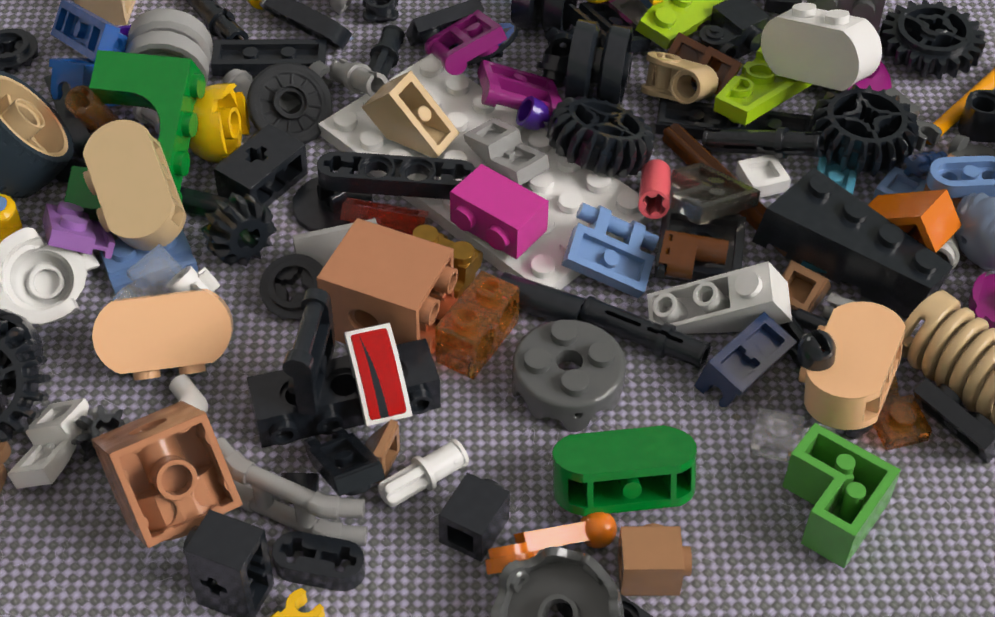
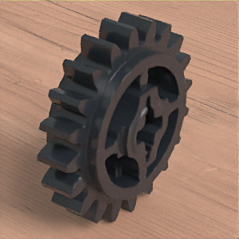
(932, 39)

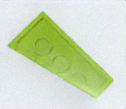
(670, 17)
(755, 92)

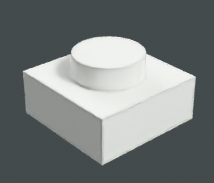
(764, 174)

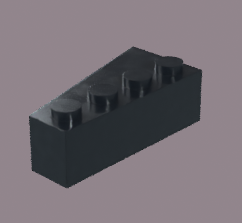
(851, 243)

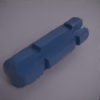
(920, 163)

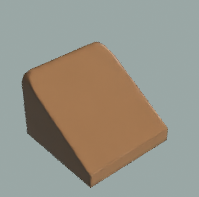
(805, 286)
(385, 445)

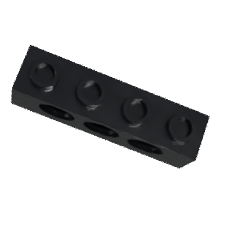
(340, 404)

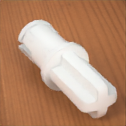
(423, 473)

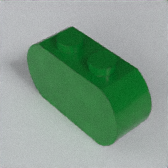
(624, 470)

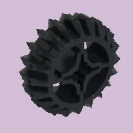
(865, 129)
(600, 136)
(25, 372)

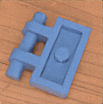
(606, 258)

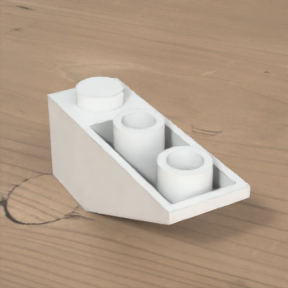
(723, 301)

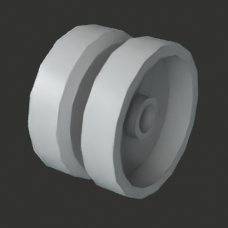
(172, 35)

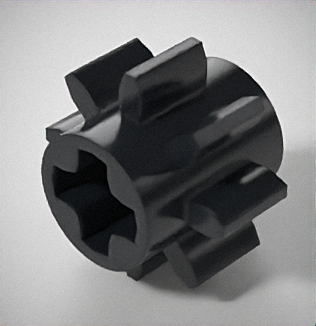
(91, 429)

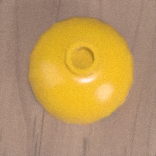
(221, 122)

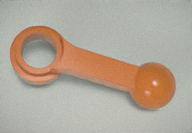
(595, 530)

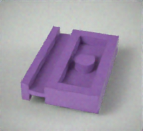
(71, 229)

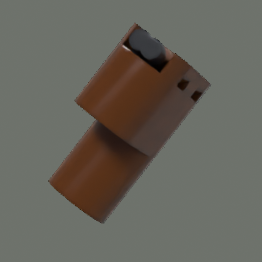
(682, 250)

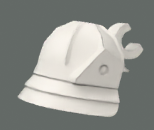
(40, 278)

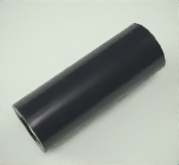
(545, 300)

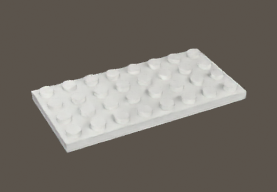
(561, 185)

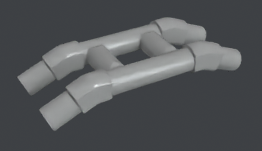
(306, 501)

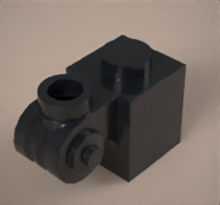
(734, 28)

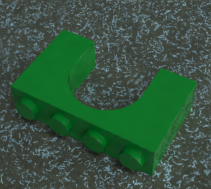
(149, 82)

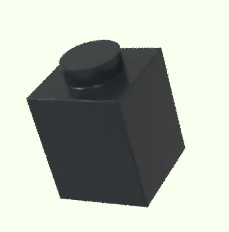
(474, 516)

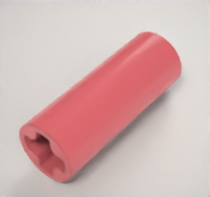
(655, 189)

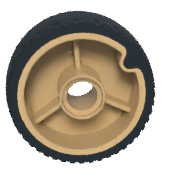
(32, 139)

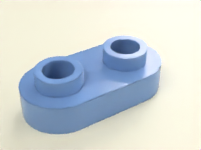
(963, 175)

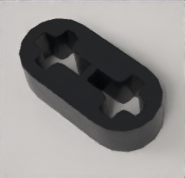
(318, 561)

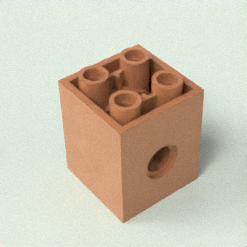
(389, 278)
(166, 472)

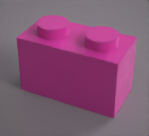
(498, 211)

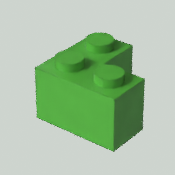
(844, 486)

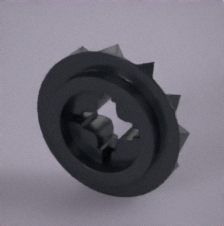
(22, 43)
(286, 271)

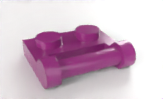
(475, 36)
(511, 86)

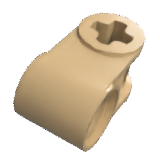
(671, 78)

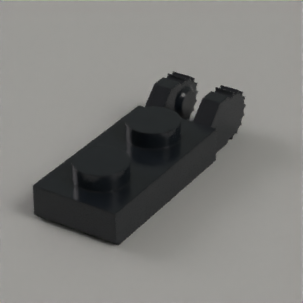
(345, 462)

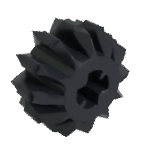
(238, 229)

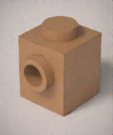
(652, 560)

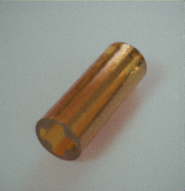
(89, 108)

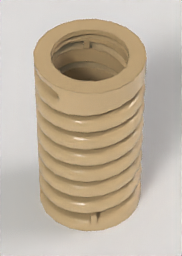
(954, 350)

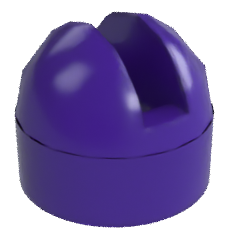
(532, 114)

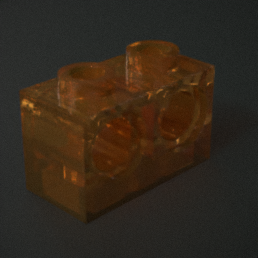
(477, 324)

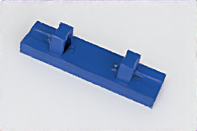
(86, 31)

